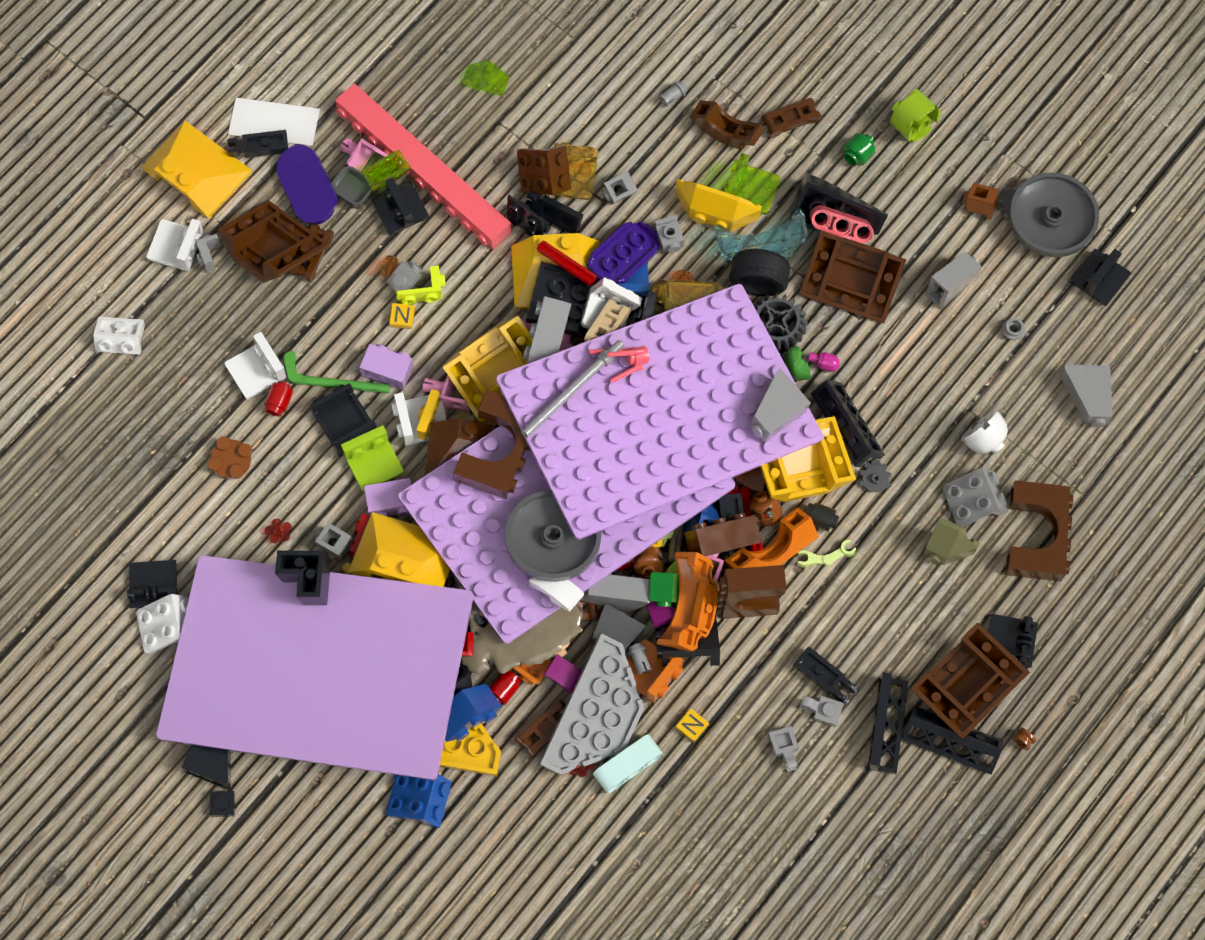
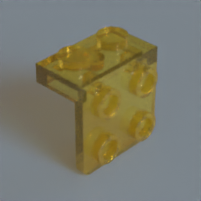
(582, 171)

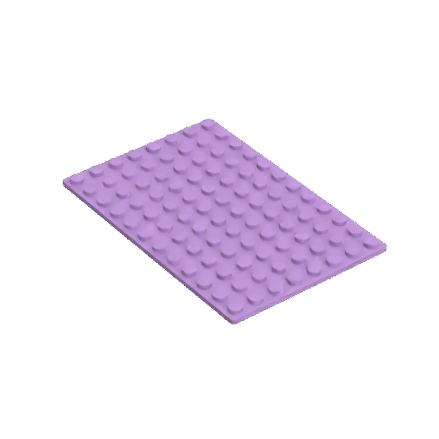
(661, 428)
(471, 526)
(317, 683)

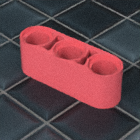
(834, 216)

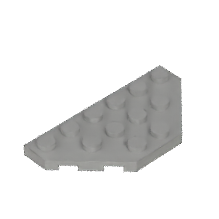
(598, 713)

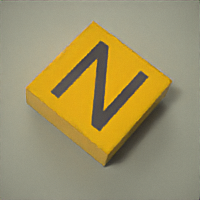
(402, 316)
(692, 725)

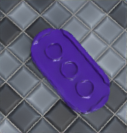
(306, 184)
(624, 252)

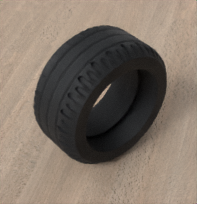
(760, 272)

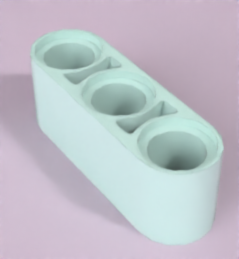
(628, 763)

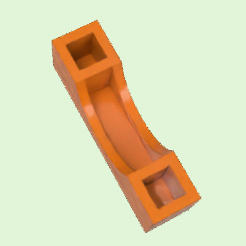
(794, 534)

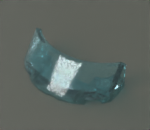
(782, 239)

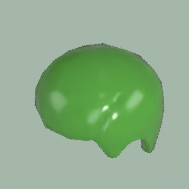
(797, 367)

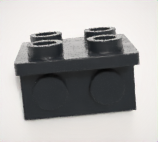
(399, 206)
(1101, 276)

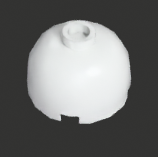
(987, 434)

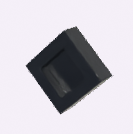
(222, 804)

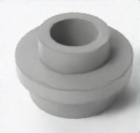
(1017, 324)

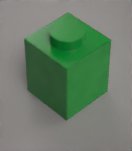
(664, 588)

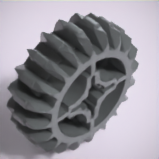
(789, 311)

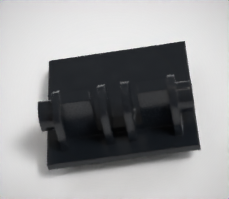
(523, 216)
(151, 581)
(1015, 636)

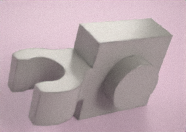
(826, 710)
(784, 744)

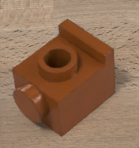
(981, 199)

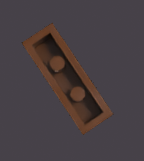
(723, 535)

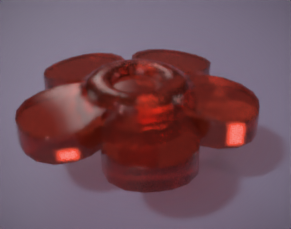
(278, 531)
(583, 770)

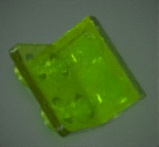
(752, 183)

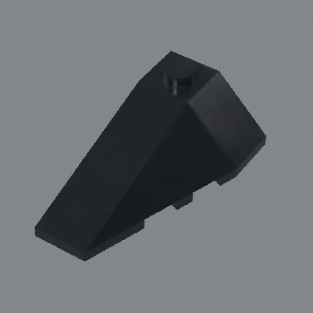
(816, 191)

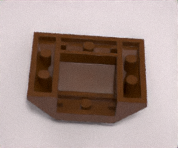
(269, 241)
(852, 276)
(451, 438)
(970, 681)

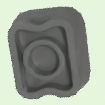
(352, 187)

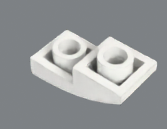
(561, 593)

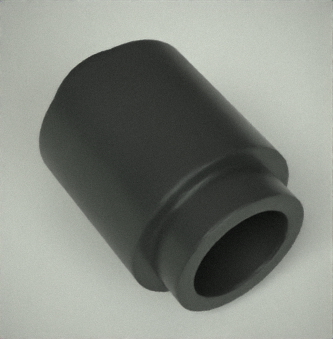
(822, 516)

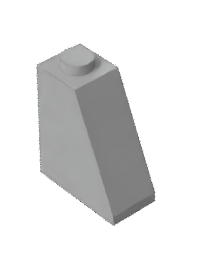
(952, 279)
(1090, 392)
(779, 407)
(619, 592)

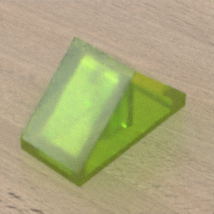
(486, 78)
(386, 168)

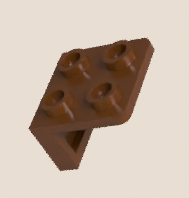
(544, 170)

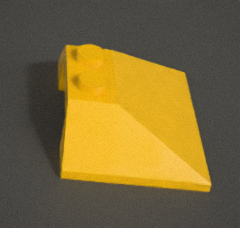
(197, 168)
(527, 260)
(485, 358)
(812, 469)
(398, 553)

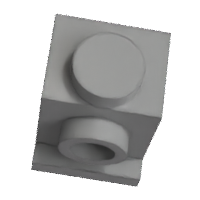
(623, 180)
(666, 242)
(330, 533)

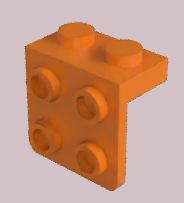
(656, 682)

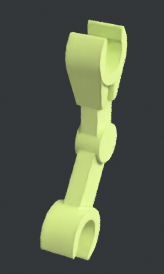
(827, 560)

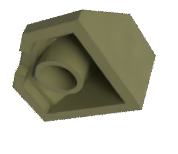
(949, 544)

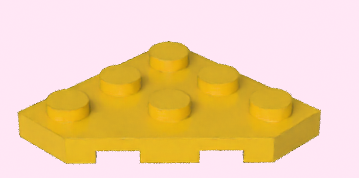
(473, 754)

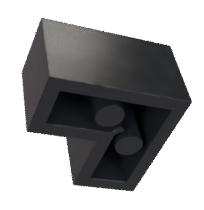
(311, 572)

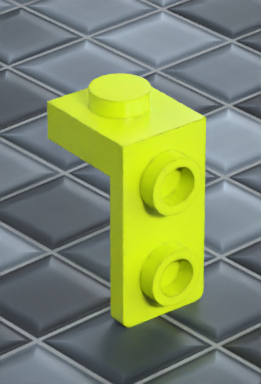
(428, 294)

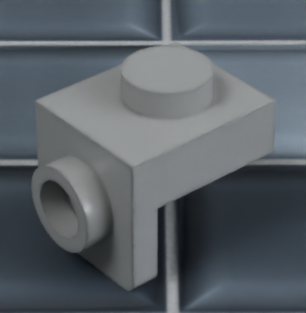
(205, 245)
(406, 276)

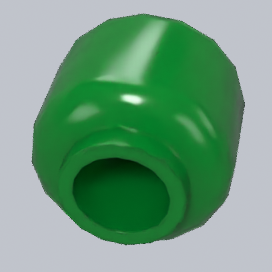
(859, 149)

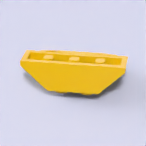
(715, 206)

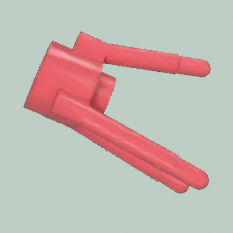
(634, 356)

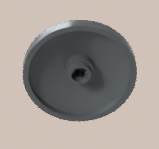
(1054, 214)
(543, 541)

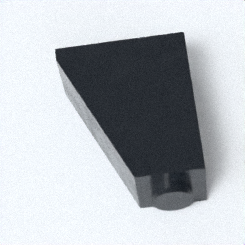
(209, 765)

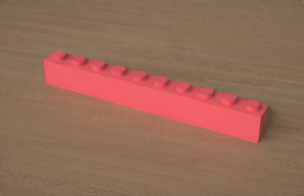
(426, 168)

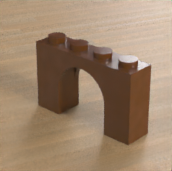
(500, 475)
(1053, 504)
(751, 591)

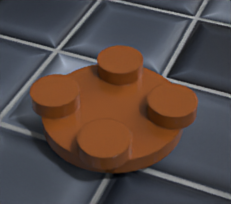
(230, 458)

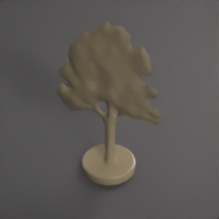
(530, 648)

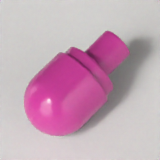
(825, 361)

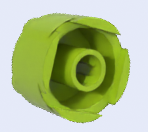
(914, 116)

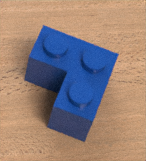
(470, 709)

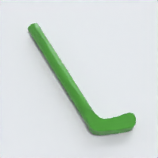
(296, 378)

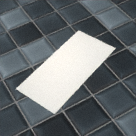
(262, 116)

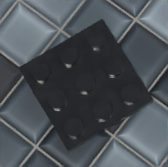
(561, 285)

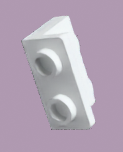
(118, 335)

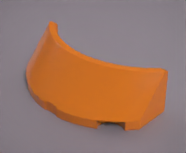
(695, 602)

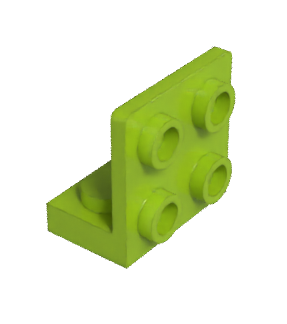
(372, 458)

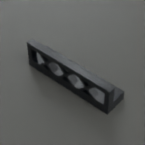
(856, 435)
(880, 720)
(974, 740)

